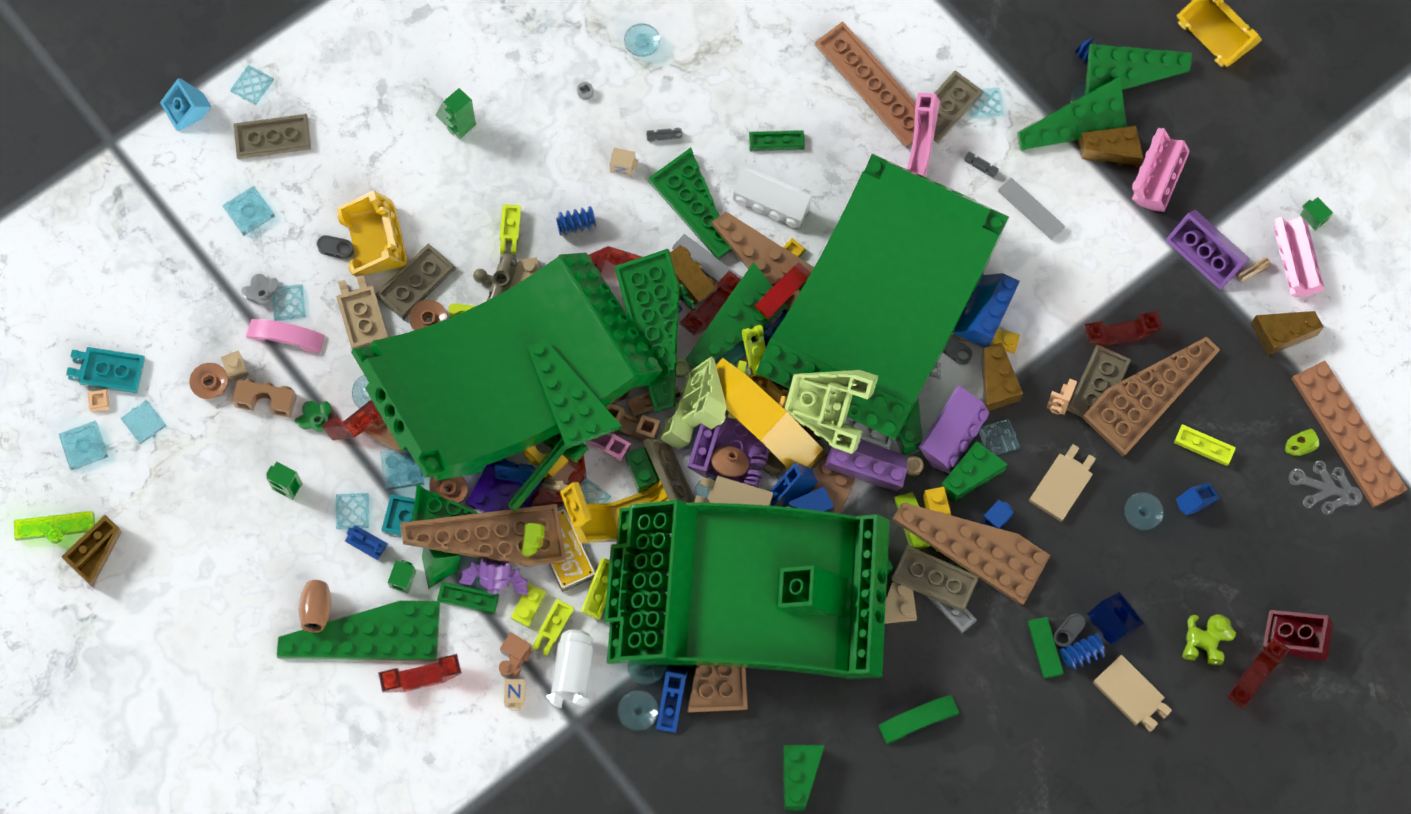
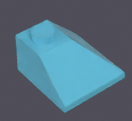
(184, 104)

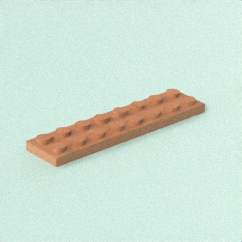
(870, 81)
(1349, 434)

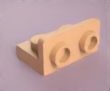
(1058, 402)

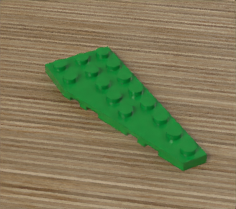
(652, 304)
(383, 633)

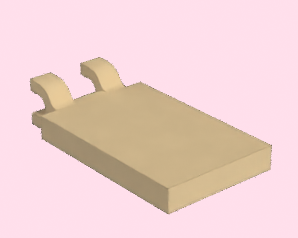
(361, 314)
(1062, 484)
(731, 491)
(1131, 693)

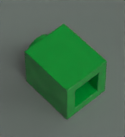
(1316, 213)
(402, 576)

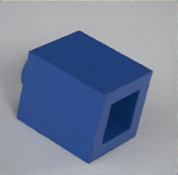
(998, 515)

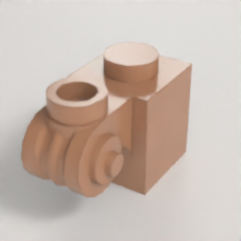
(517, 651)

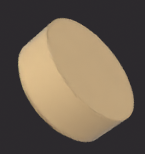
(914, 466)

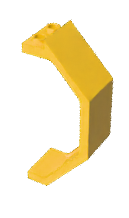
(766, 418)
(600, 521)

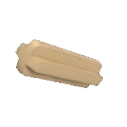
(1253, 269)
(553, 485)

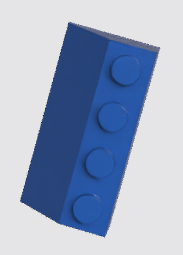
(986, 309)

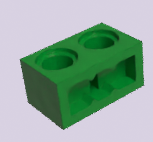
(284, 480)

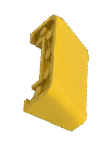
(1218, 29)
(373, 234)

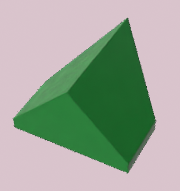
(439, 565)

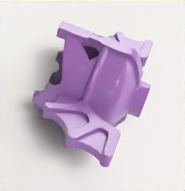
(494, 577)

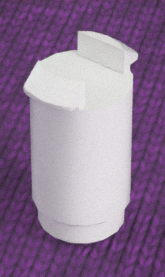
(572, 669)

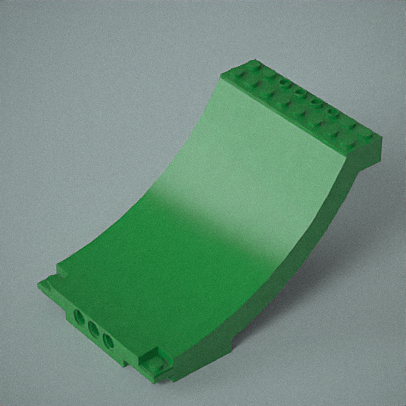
(887, 290)
(468, 384)
(748, 588)

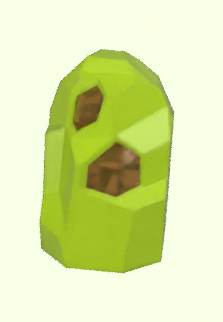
(1302, 443)
(532, 538)

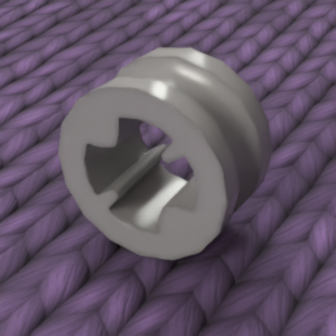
(587, 95)

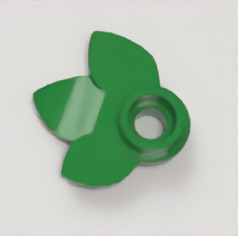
(683, 296)
(312, 414)

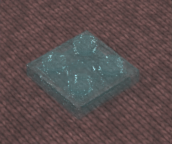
(248, 210)
(83, 445)
(400, 470)

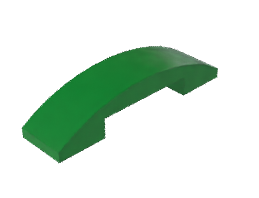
(918, 718)

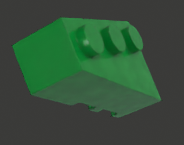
(457, 113)
(911, 433)
(972, 471)
(799, 771)

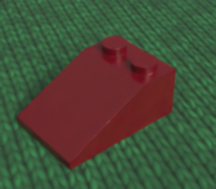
(1303, 633)

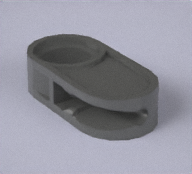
(331, 245)
(955, 346)
(1071, 628)

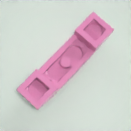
(285, 333)

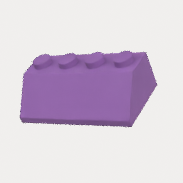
(1207, 249)
(953, 430)
(870, 465)

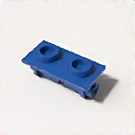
(507, 471)
(365, 542)

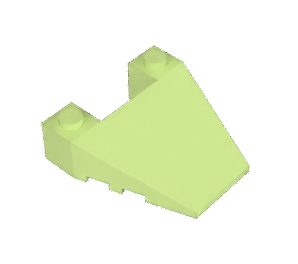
(700, 403)
(823, 404)

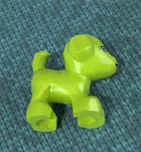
(1218, 629)

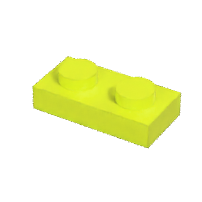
(528, 605)

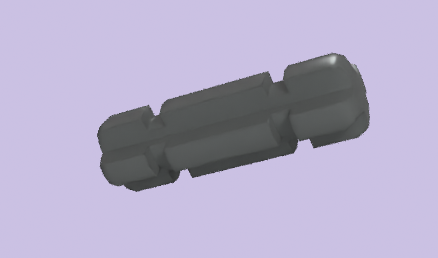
(664, 134)
(981, 164)

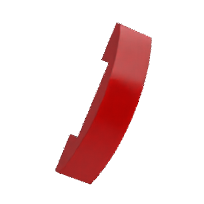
(783, 290)

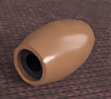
(314, 606)

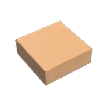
(98, 400)

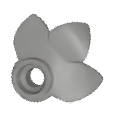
(260, 289)

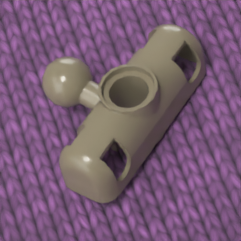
(503, 270)

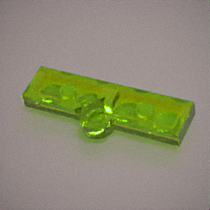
(53, 526)

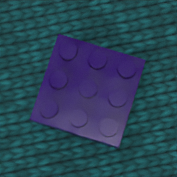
(494, 494)

